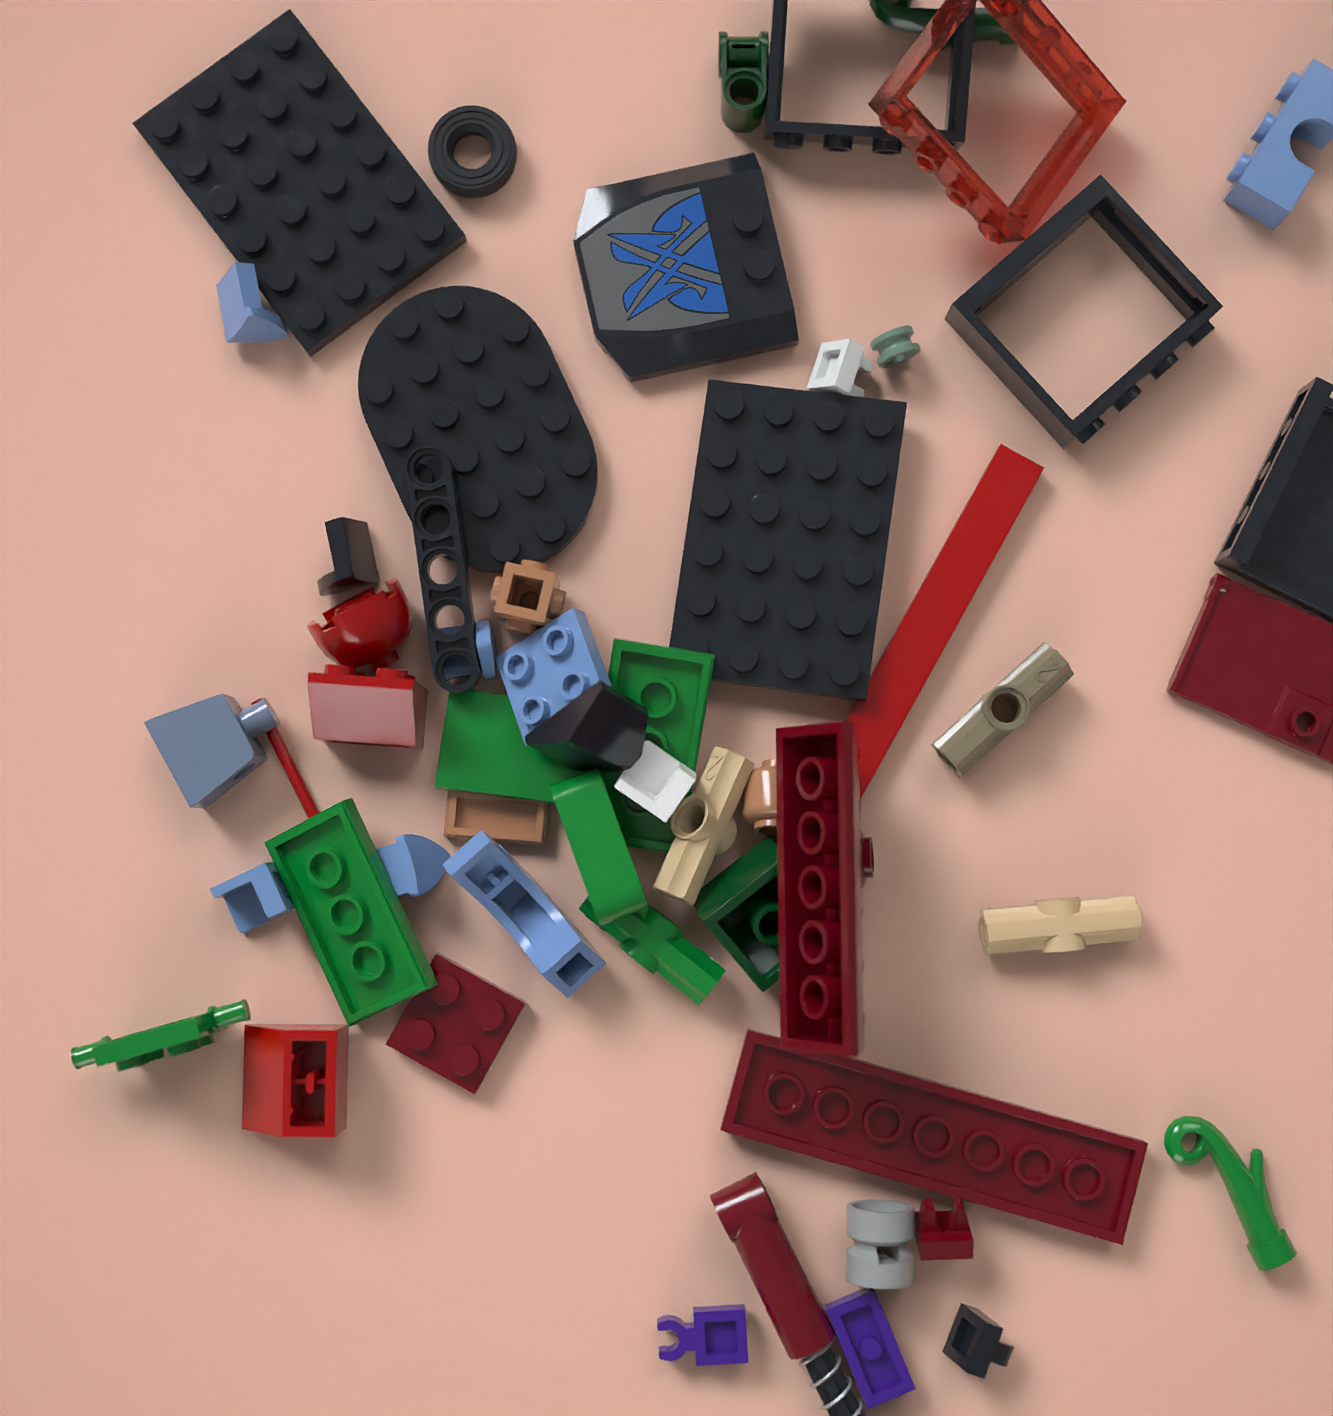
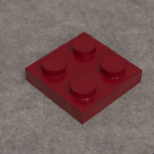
(456, 1024)

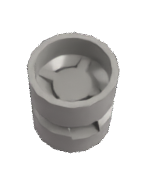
(884, 1225)

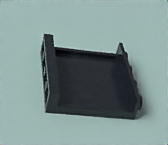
(1287, 517)

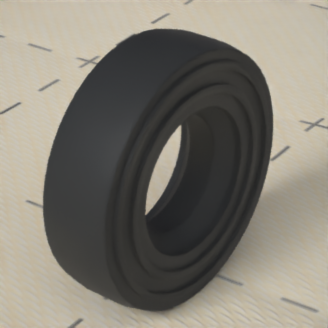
(462, 123)

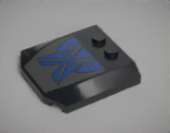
(684, 269)

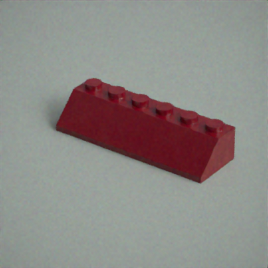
(820, 888)

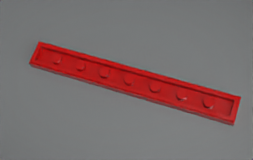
(940, 604)

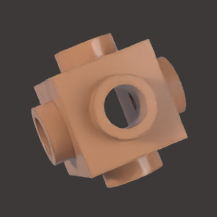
(520, 581)

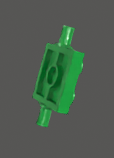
(148, 1045)

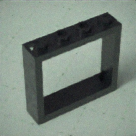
(842, 136)
(1148, 254)

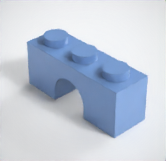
(1272, 177)

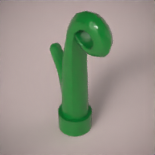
(1247, 1189)

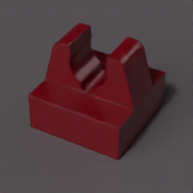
(943, 1233)

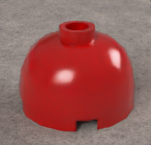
(366, 628)

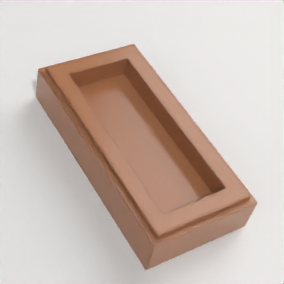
(498, 817)

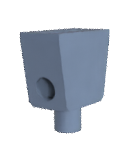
(212, 745)

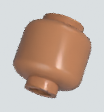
(760, 799)

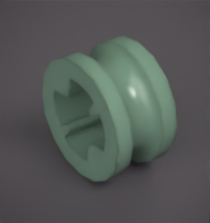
(895, 346)

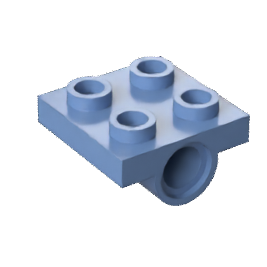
(550, 669)

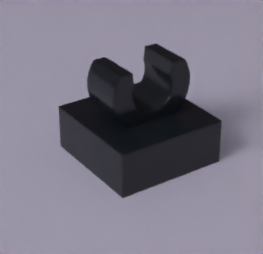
(976, 1342)

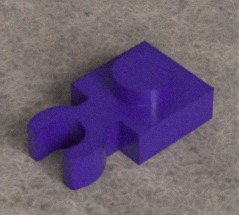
(715, 1335)

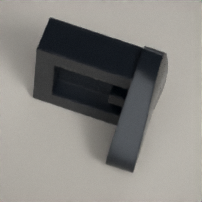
(351, 557)

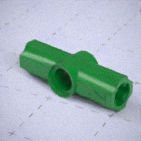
(663, 949)

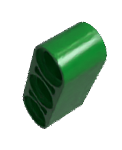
(598, 846)

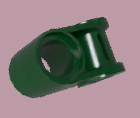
(743, 73)

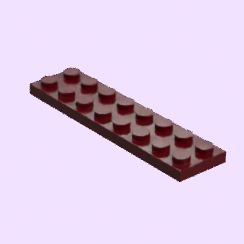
(935, 1137)

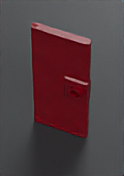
(1260, 667)

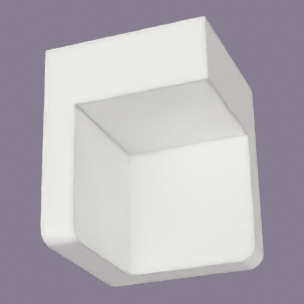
(656, 781)

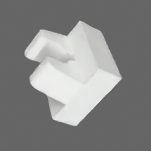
(837, 368)

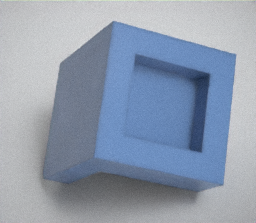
(254, 897)

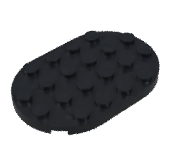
(487, 391)

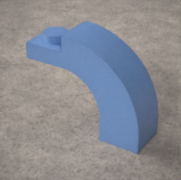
(525, 912)

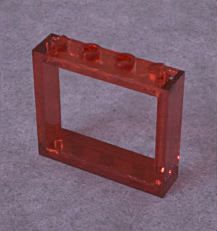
(1061, 63)

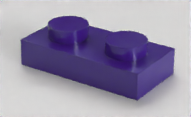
(870, 1347)

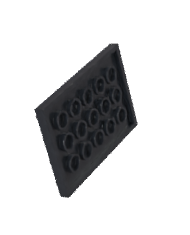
(300, 182)
(788, 537)

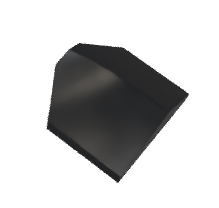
(594, 731)

